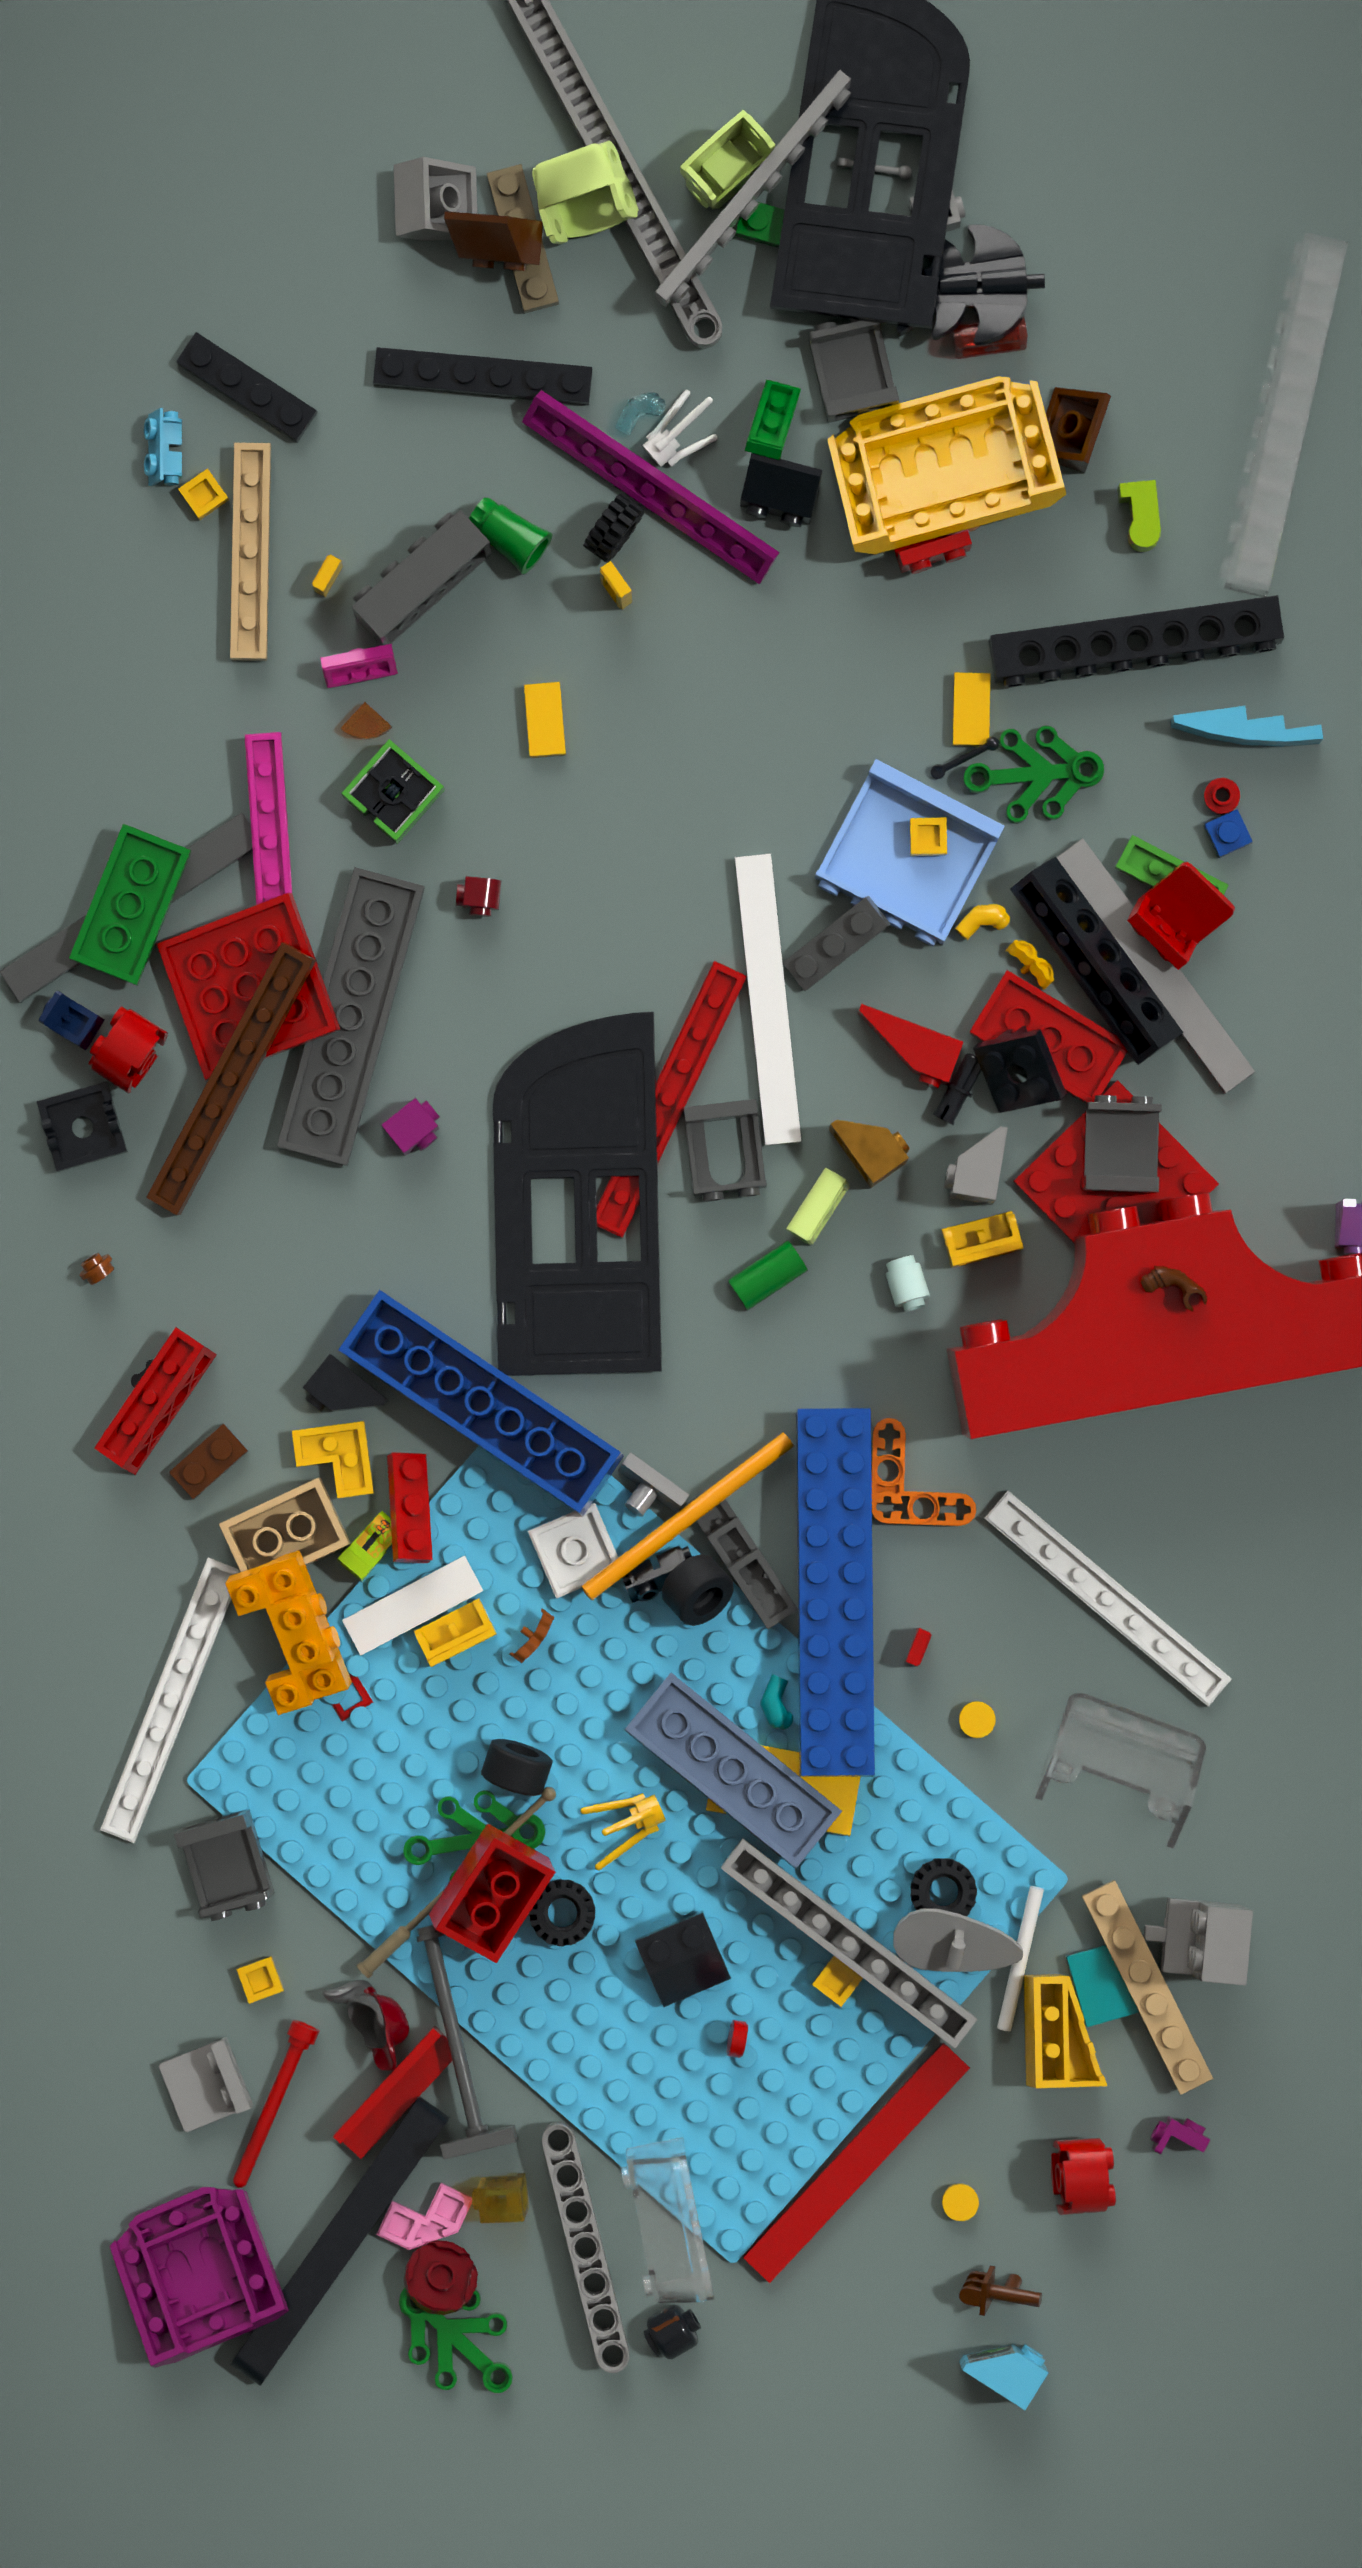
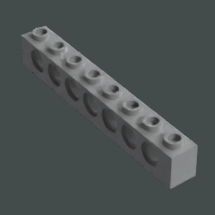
(848, 1943)

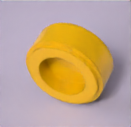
(977, 1719)
(960, 2202)

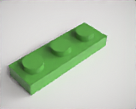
(1152, 864)

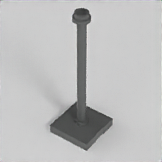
(477, 2134)

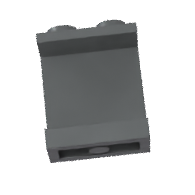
(1121, 1145)

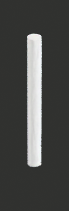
(1018, 1969)

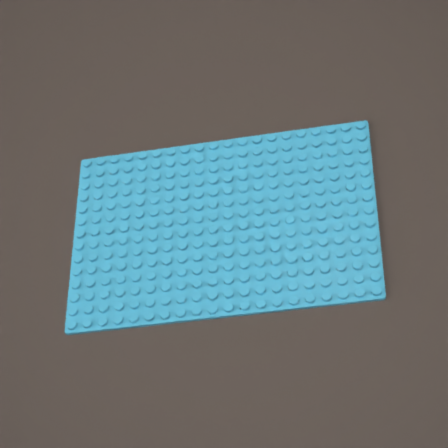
(584, 2016)

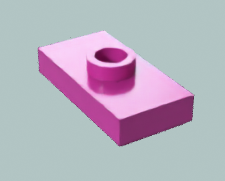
(359, 665)

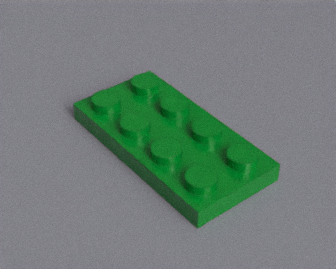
(130, 904)

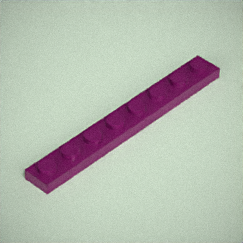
(650, 487)

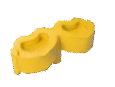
(1028, 956)

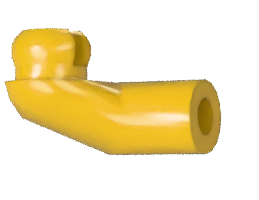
(983, 915)

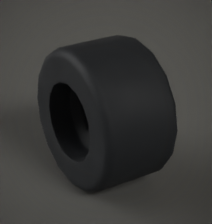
(697, 1590)
(516, 1767)

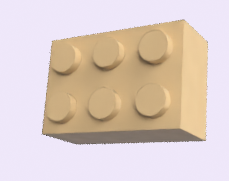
(288, 1523)

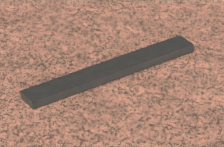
(207, 859)

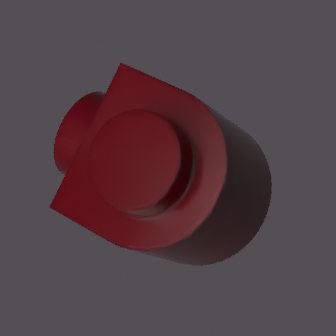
(479, 895)

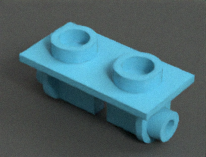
(160, 462)

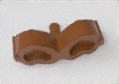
(535, 1637)

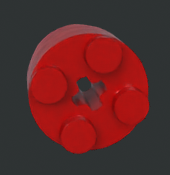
(127, 1050)
(1082, 2176)

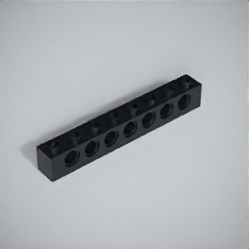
(1260, 612)

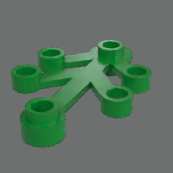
(1040, 773)
(474, 1826)
(451, 2333)

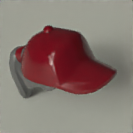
(375, 2017)

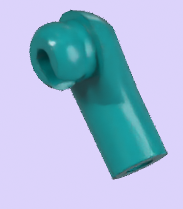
(772, 1705)

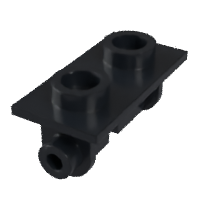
(645, 1583)

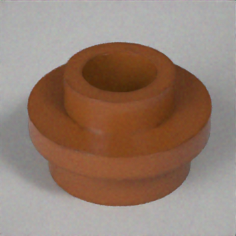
(96, 1268)

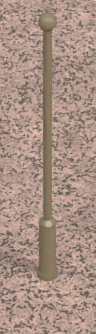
(397, 1938)

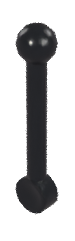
(938, 770)

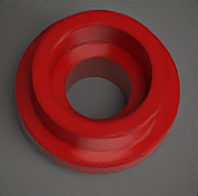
(1214, 804)

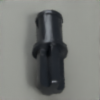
(958, 1089)

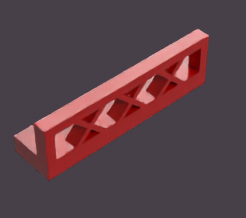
(155, 1401)
(396, 2093)

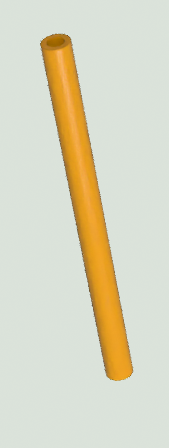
(687, 1516)

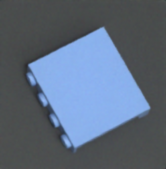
(875, 858)

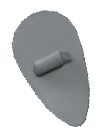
(952, 1943)

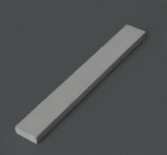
(1170, 985)

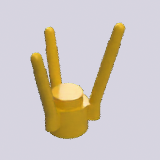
(645, 1814)

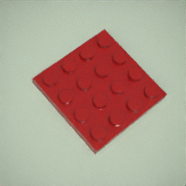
(220, 968)
(1057, 1178)

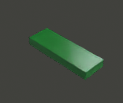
(772, 419)

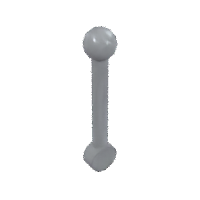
(904, 171)

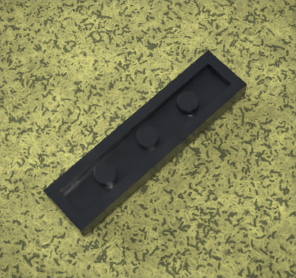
(246, 387)

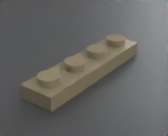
(513, 200)

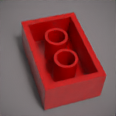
(492, 1893)

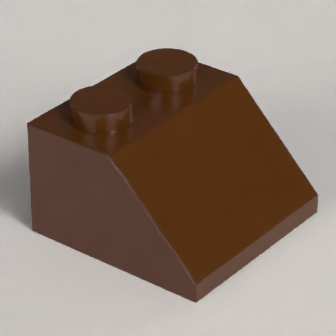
(495, 239)

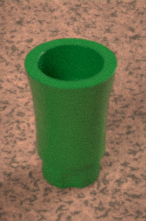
(511, 534)

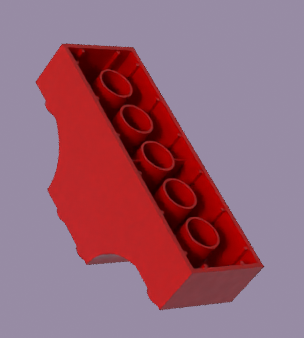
(1131, 1349)

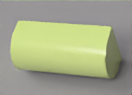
(818, 1206)

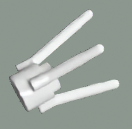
(663, 445)

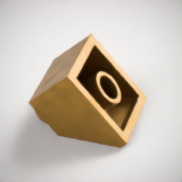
(871, 1149)

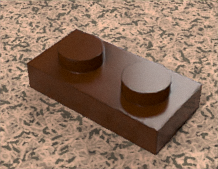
(208, 1461)

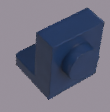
(71, 1020)

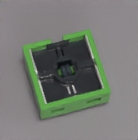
(393, 791)

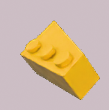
(1056, 2037)

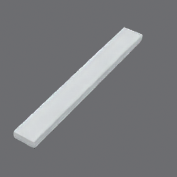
(768, 999)
(1108, 1598)
(170, 1702)

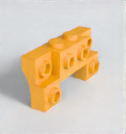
(301, 1629)

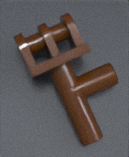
(980, 2291)

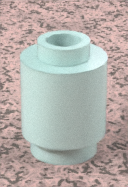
(907, 1283)

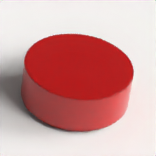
(737, 2038)

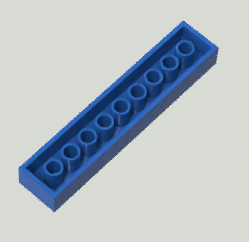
(835, 1592)

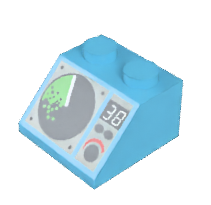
(1008, 2371)

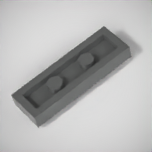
(836, 943)

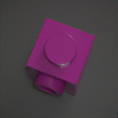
(413, 1126)

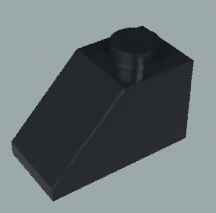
(340, 1388)

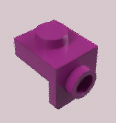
(1189, 2133)

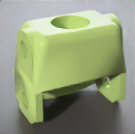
(726, 161)
(583, 192)

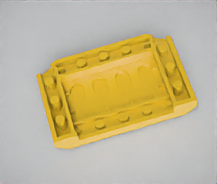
(945, 464)

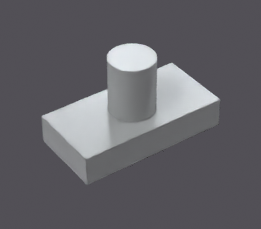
(650, 1487)

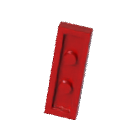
(409, 1507)

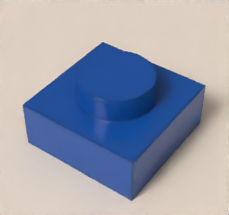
(1228, 833)

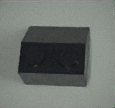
(780, 490)
(682, 1959)

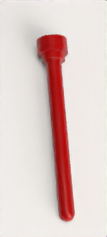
(300, 2039)

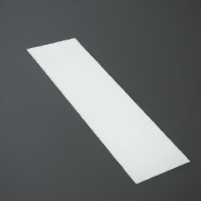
(412, 1605)

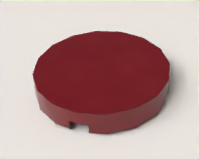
(440, 2277)

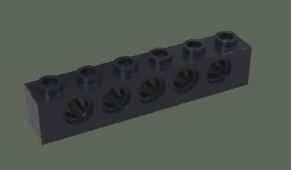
(1096, 960)

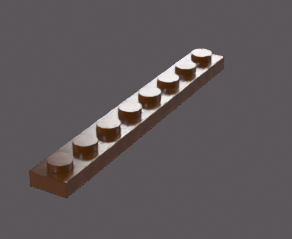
(231, 1078)

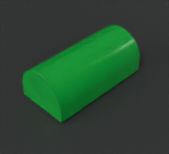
(767, 1275)

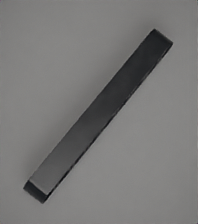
(342, 2238)

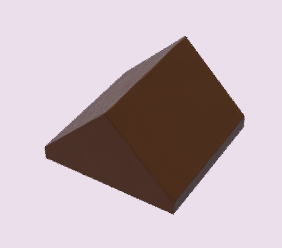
(1075, 424)

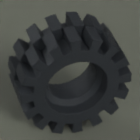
(613, 528)
(944, 1868)
(578, 1929)

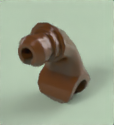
(1167, 1277)

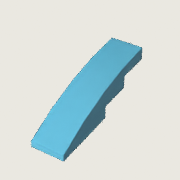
(1233, 727)

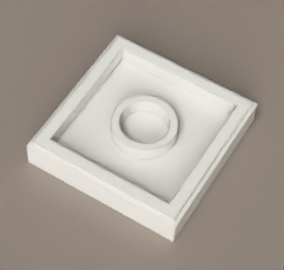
(573, 1549)

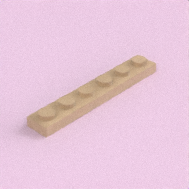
(250, 551)
(1147, 1987)

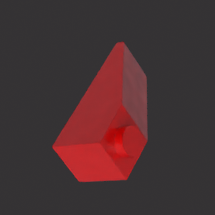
(919, 1048)

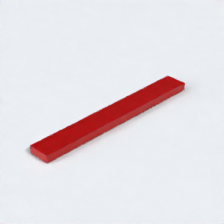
(676, 1085)
(856, 2162)

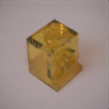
(497, 2209)

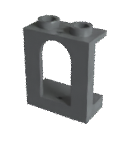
(754, 1167)

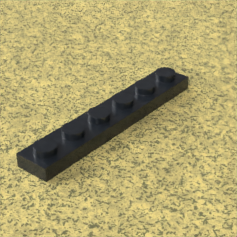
(481, 375)

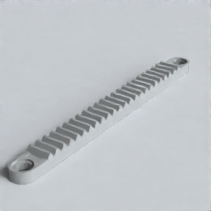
(596, 125)

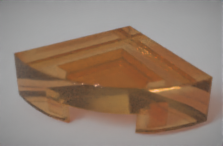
(366, 724)

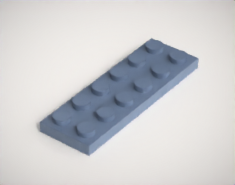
(733, 1770)

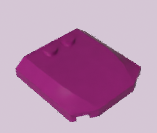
(197, 2273)

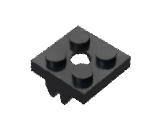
(1027, 1051)
(57, 1121)

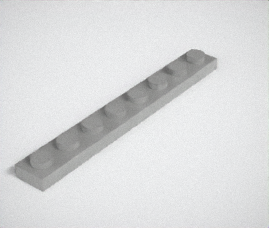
(745, 202)

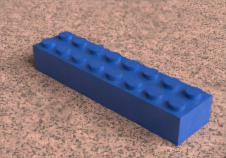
(481, 1402)

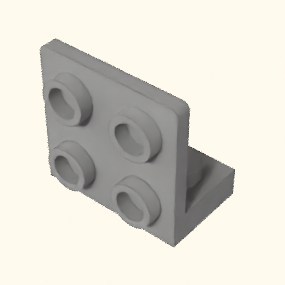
(206, 2085)

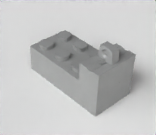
(1204, 1940)

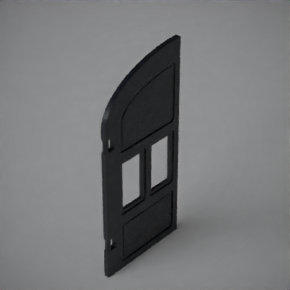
(900, 75)
(579, 1112)

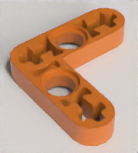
(895, 1488)

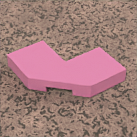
(414, 2229)

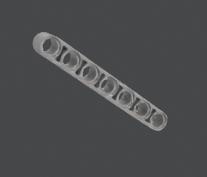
(581, 2264)

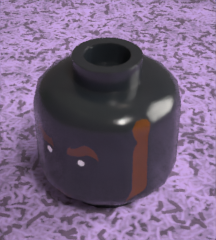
(672, 2331)

